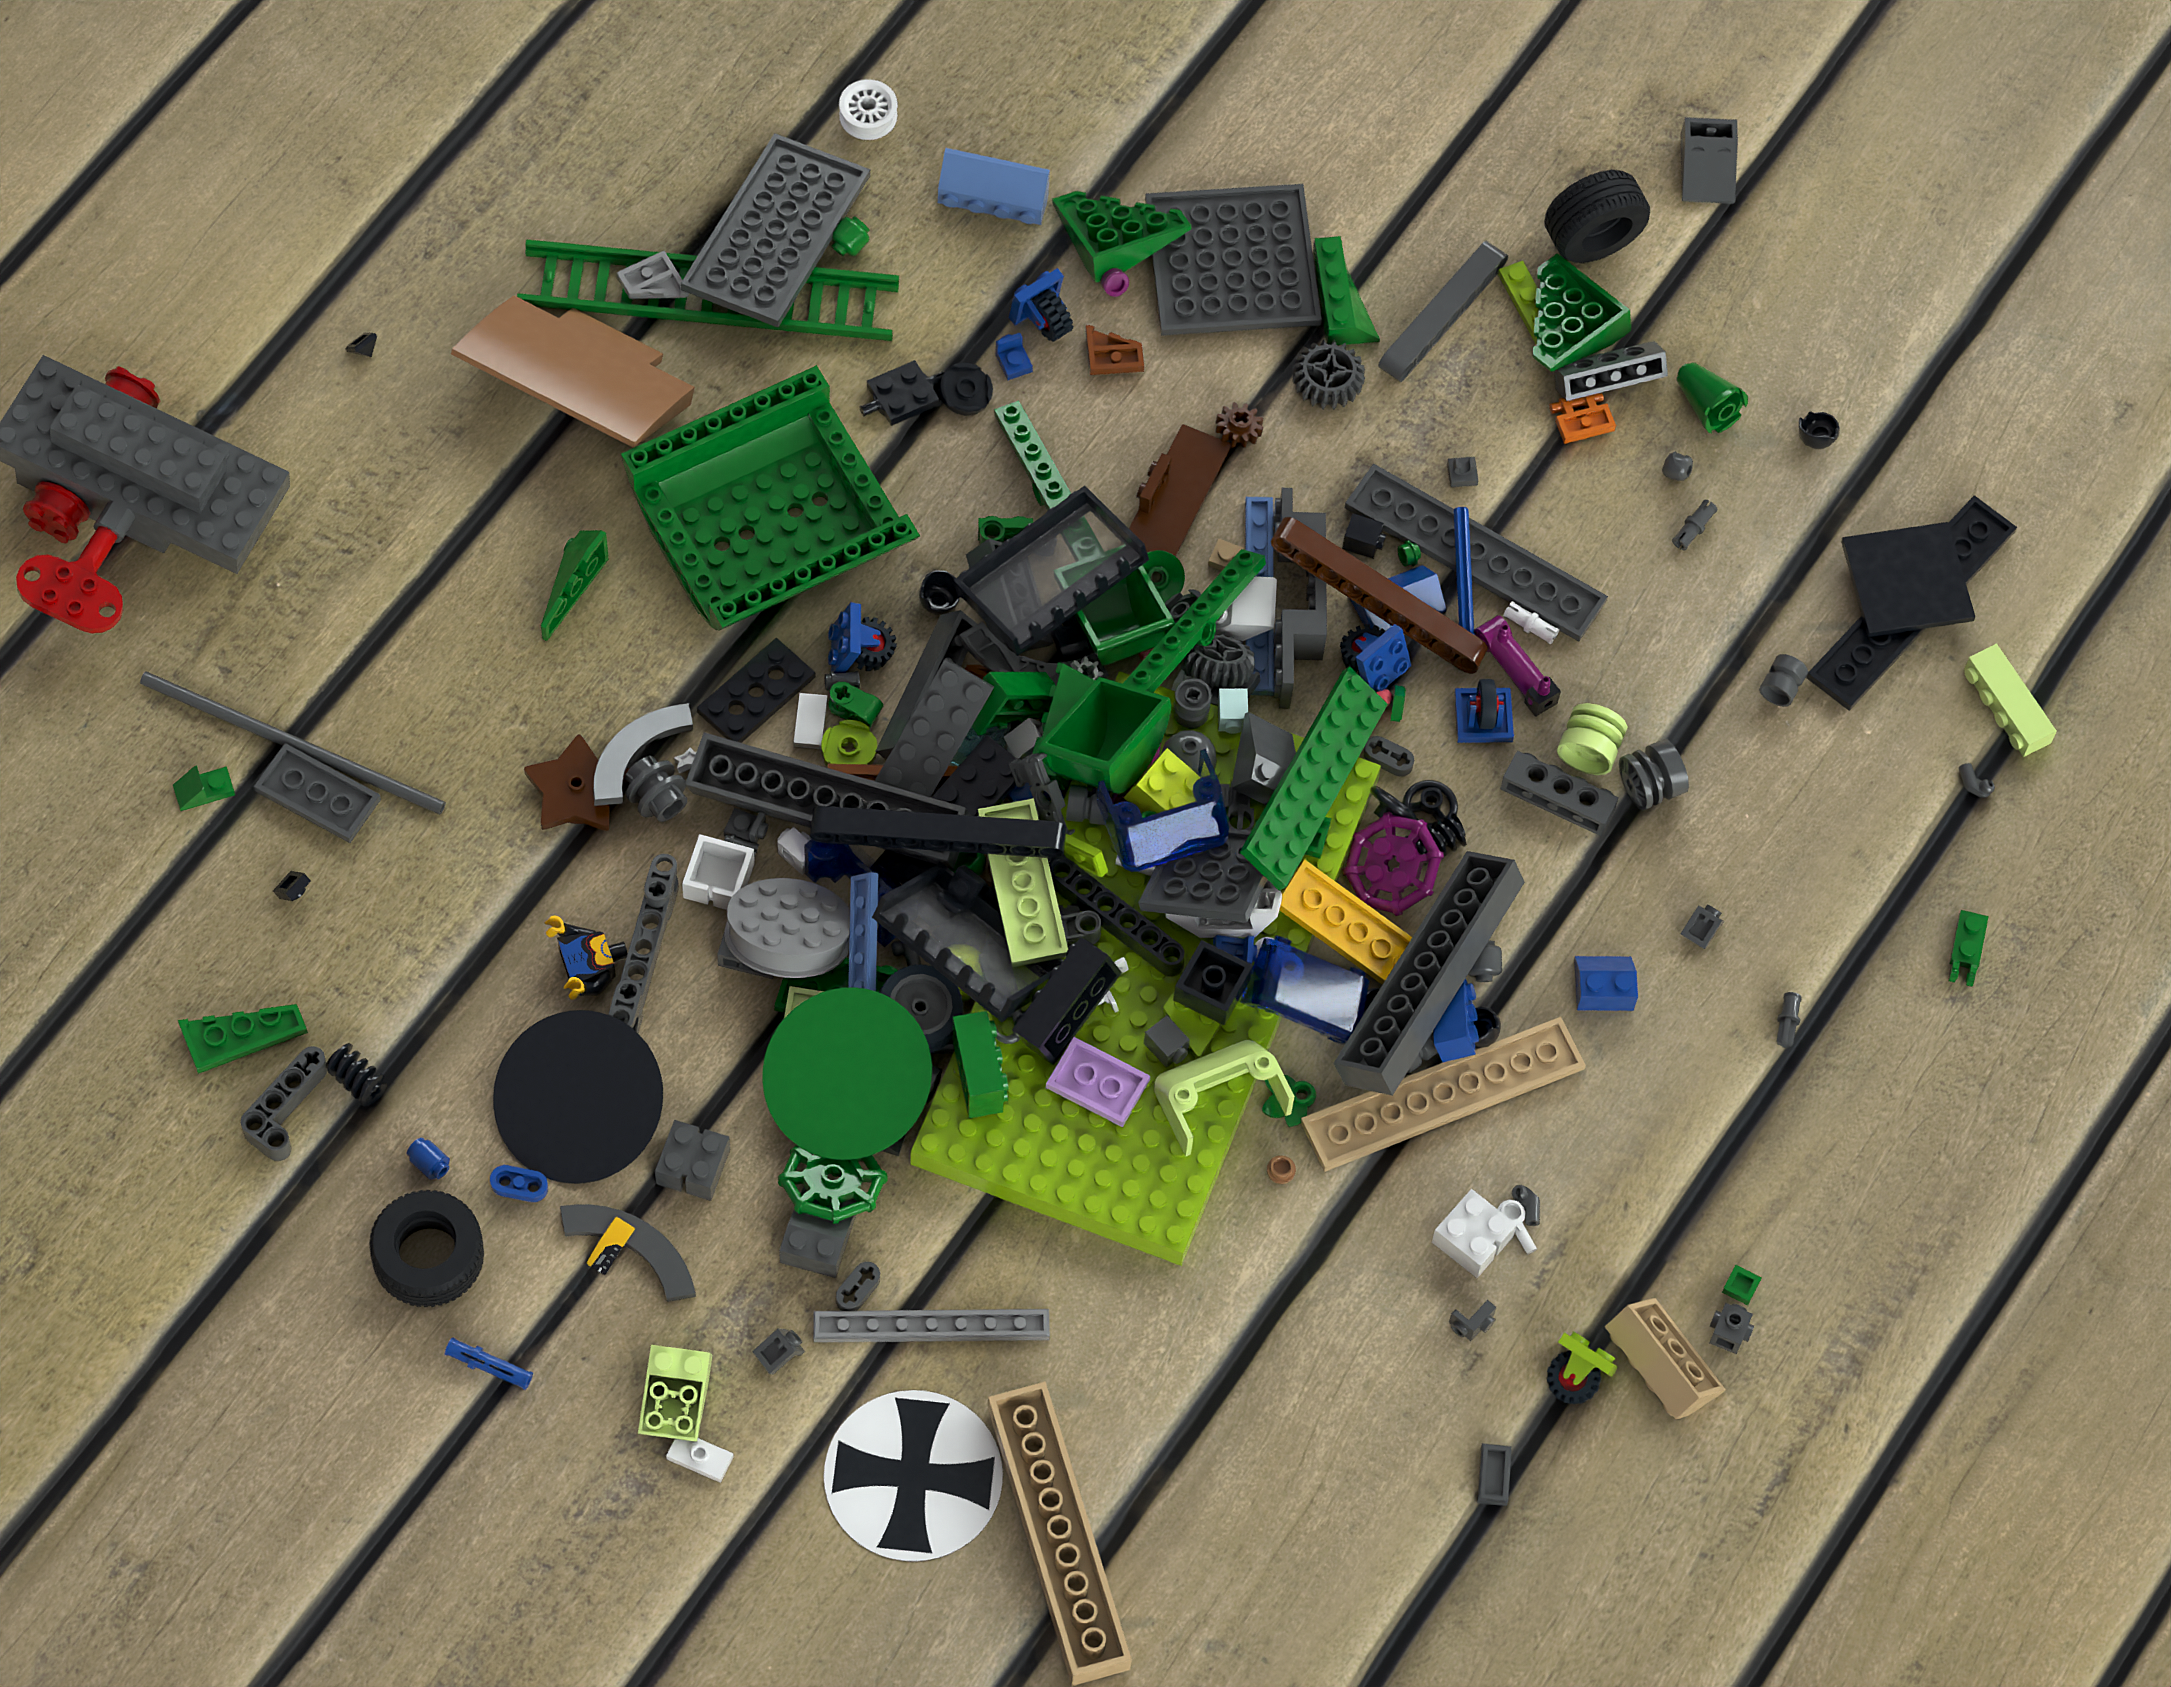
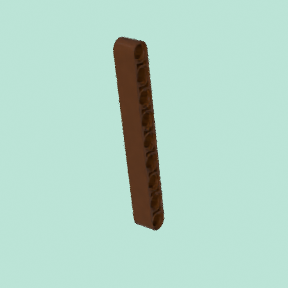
(1379, 595)

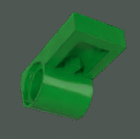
(1001, 527)

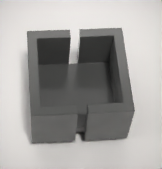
(693, 1156)

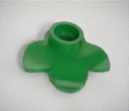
(1299, 1110)

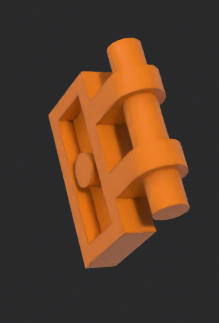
(1585, 422)

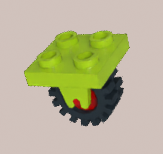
(1576, 1373)

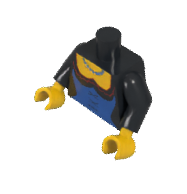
(585, 957)

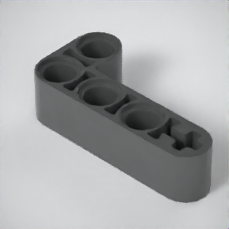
(289, 1099)

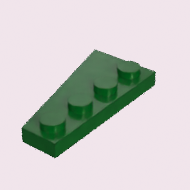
(231, 1037)

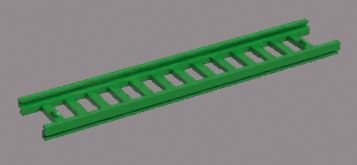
(627, 257)

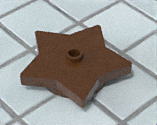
(568, 788)

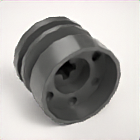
(1653, 774)

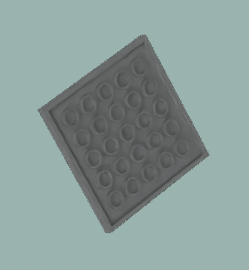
(1240, 262)

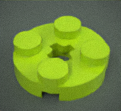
(845, 732)

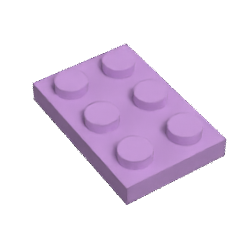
(1098, 1081)

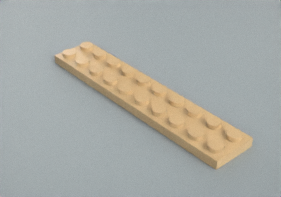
(1443, 1094)

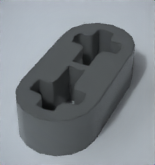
(1389, 756)
(853, 1283)

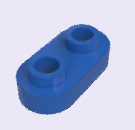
(520, 1182)

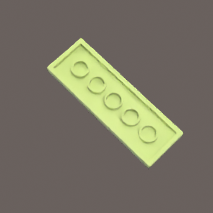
(1026, 897)

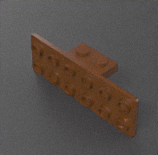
(1177, 489)

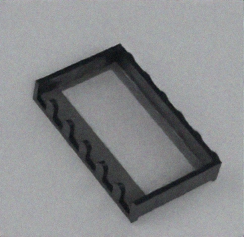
(1051, 569)
(962, 947)

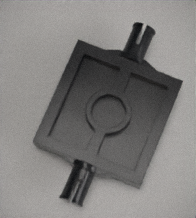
(902, 393)

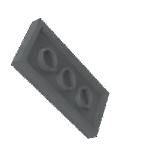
(317, 793)

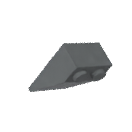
(1261, 758)
(816, 1242)

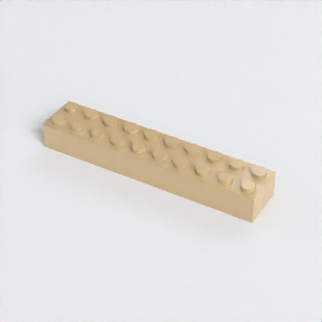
(1059, 1534)

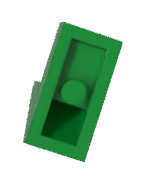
(200, 789)

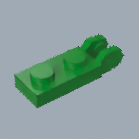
(1967, 945)

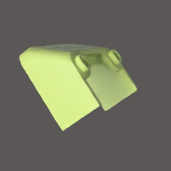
(1179, 1086)

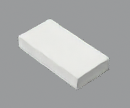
(810, 720)

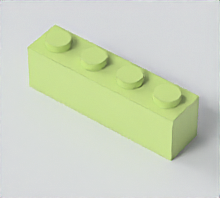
(2009, 700)

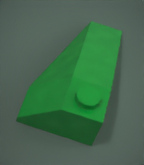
(579, 566)

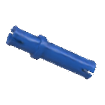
(458, 1349)

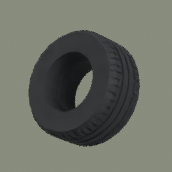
(1597, 216)
(420, 1212)

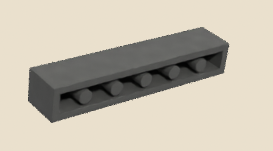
(941, 645)

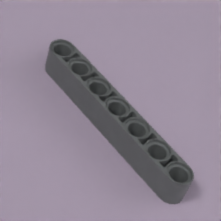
(1443, 311)

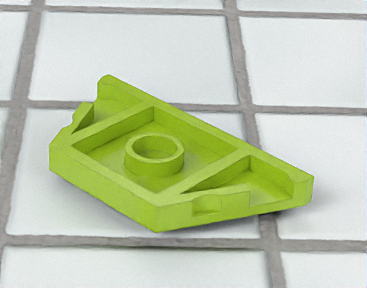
(1193, 1024)

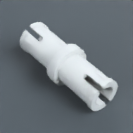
(1531, 622)

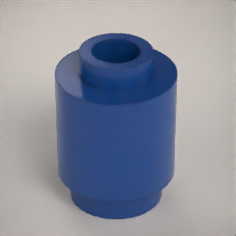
(428, 1158)

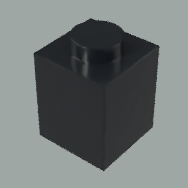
(1364, 536)

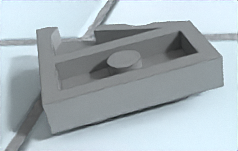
(652, 279)

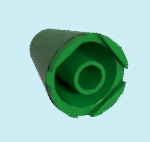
(1711, 397)

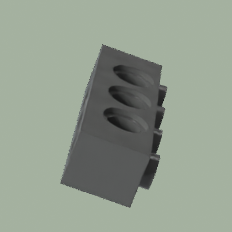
(1611, 370)
(1568, 805)

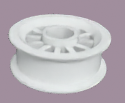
(865, 123)

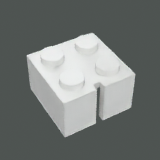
(717, 871)
(1471, 1232)

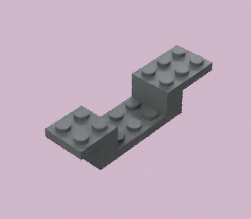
(1298, 632)

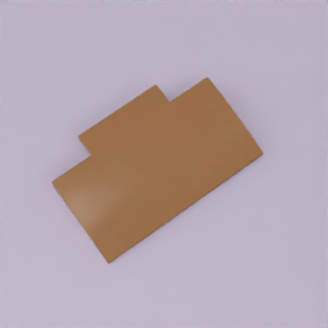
(577, 368)

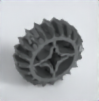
(1312, 371)
(1220, 663)

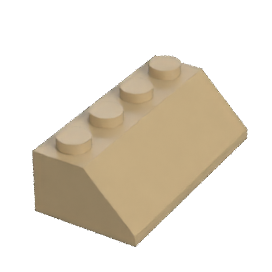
(1664, 1358)

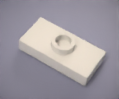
(700, 1457)

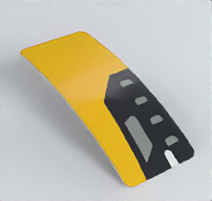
(610, 1245)

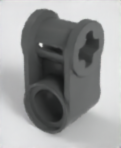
(1074, 922)

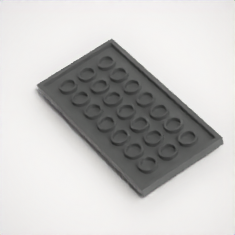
(775, 230)

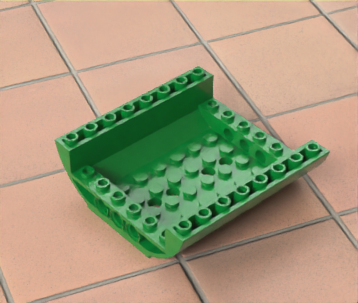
(746, 473)

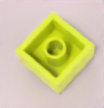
(1164, 785)

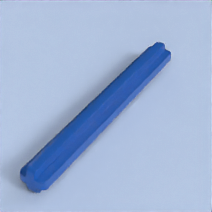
(1463, 568)

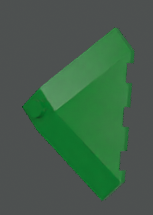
(1115, 234)
(1574, 315)

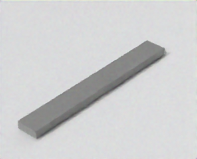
(931, 1325)

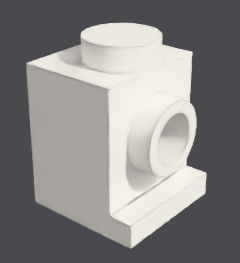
(791, 848)

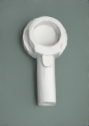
(1516, 1213)

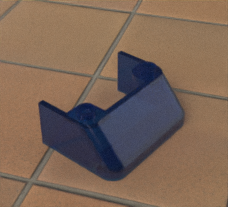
(1170, 833)

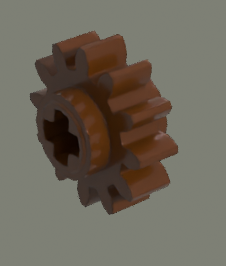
(1239, 425)

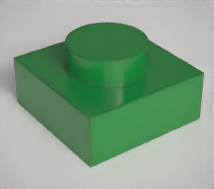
(1741, 1285)

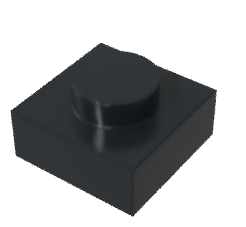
(292, 886)

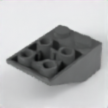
(1709, 160)

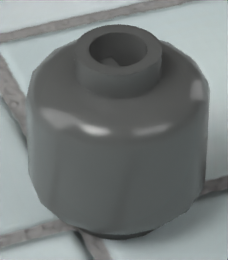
(1488, 963)

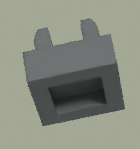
(1462, 471)

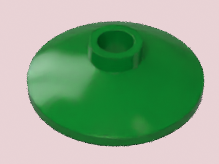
(1171, 573)

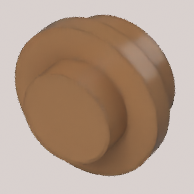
(1281, 1169)

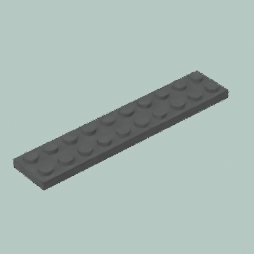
(1495, 560)

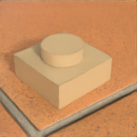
(1223, 554)

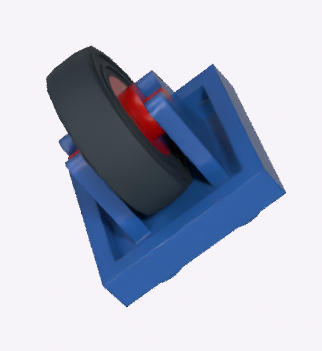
(1484, 713)

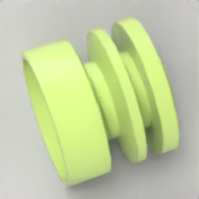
(1592, 739)

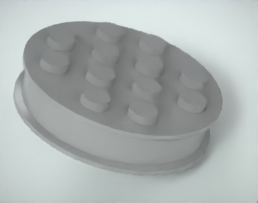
(788, 927)

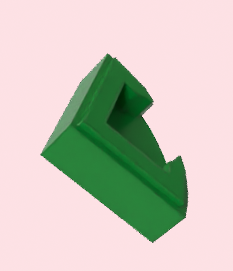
(1398, 703)

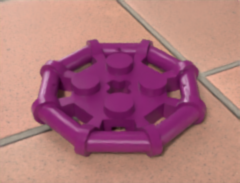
(1382, 852)

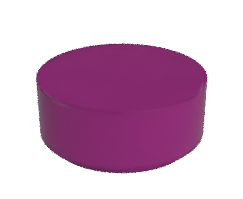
(1115, 282)

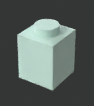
(1232, 709)

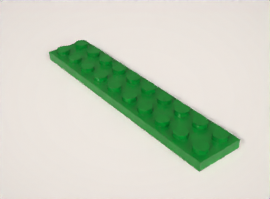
(1313, 779)

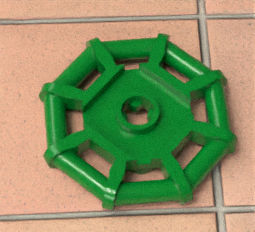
(828, 1191)

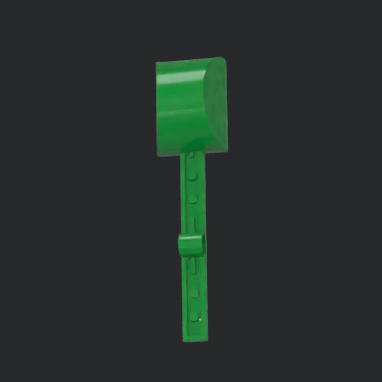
(1129, 614)
(1120, 726)

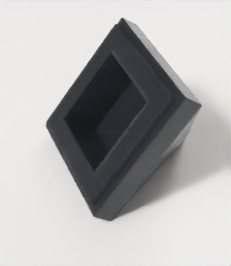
(363, 344)

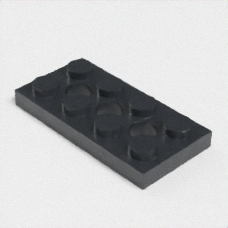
(752, 675)

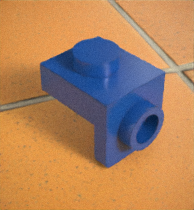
(1237, 947)

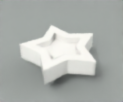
(685, 760)

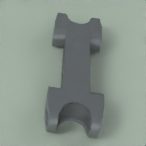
(656, 908)

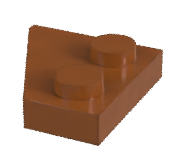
(1112, 353)

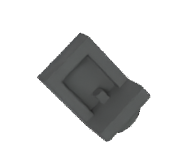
(1481, 1320)

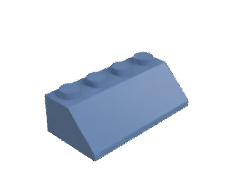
(993, 186)

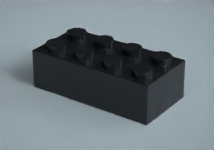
(1066, 1000)

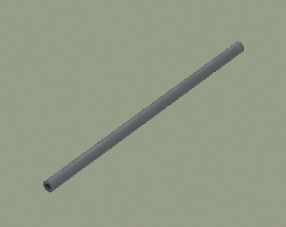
(281, 737)

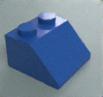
(1605, 983)

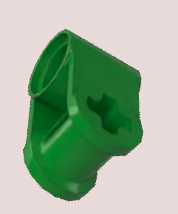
(855, 704)

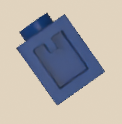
(1013, 356)

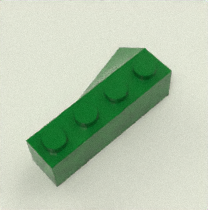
(1340, 303)
(1069, 690)

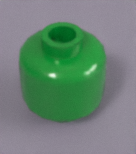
(850, 236)

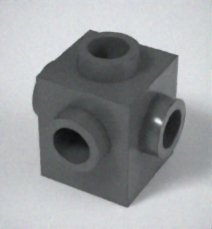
(1731, 1327)

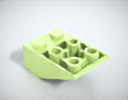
(674, 1393)

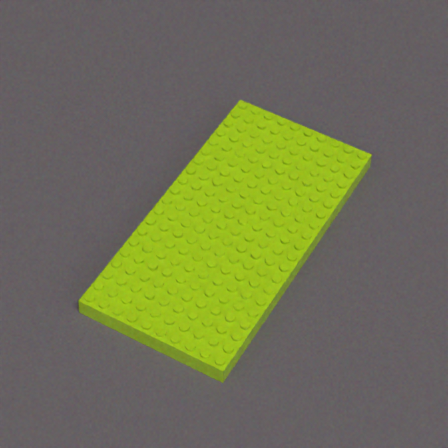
(1075, 1163)

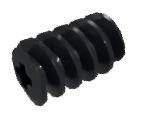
(1445, 834)
(355, 1076)

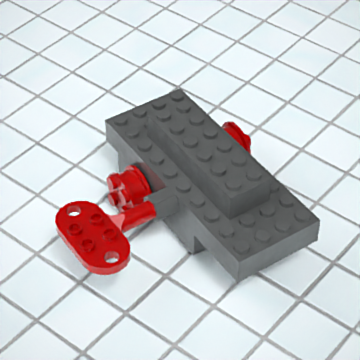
(135, 473)

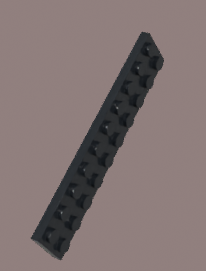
(1861, 660)

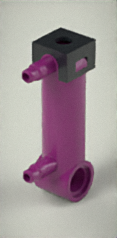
(1539, 690)

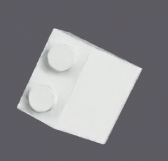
(1251, 611)

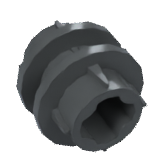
(656, 789)

